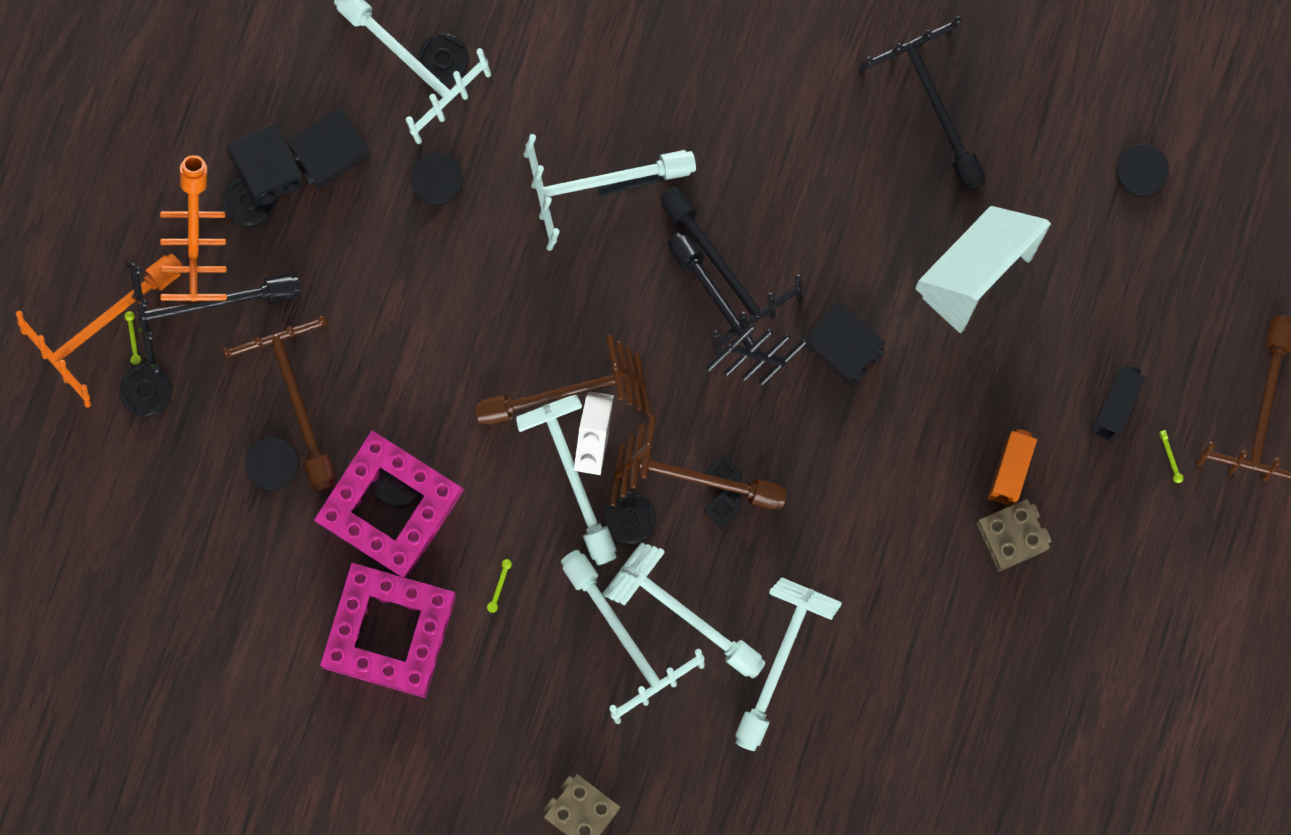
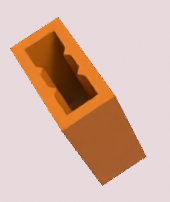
(1012, 467)

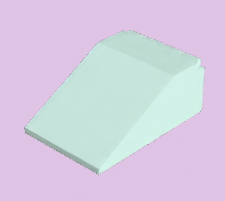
(979, 261)

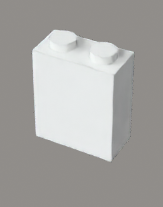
(593, 433)

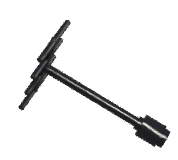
(966, 165)
(682, 213)
(690, 259)
(274, 289)

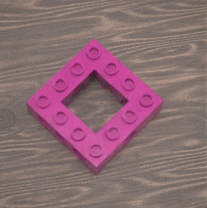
(438, 501)
(409, 676)

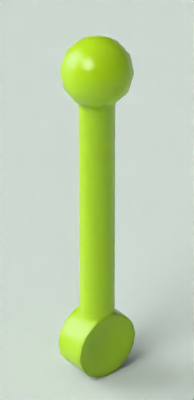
(135, 359)
(1178, 477)
(492, 606)

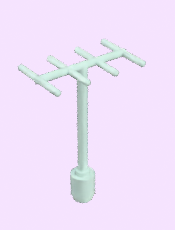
(359, 13)
(669, 166)
(597, 537)
(635, 574)
(584, 576)
(754, 723)

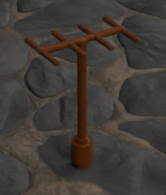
(1279, 344)
(502, 407)
(318, 465)
(759, 492)

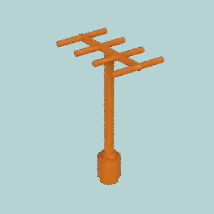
(193, 181)
(153, 280)

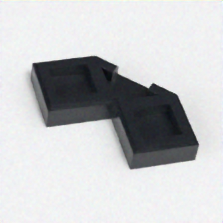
(727, 503)

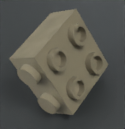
(1014, 534)
(580, 809)

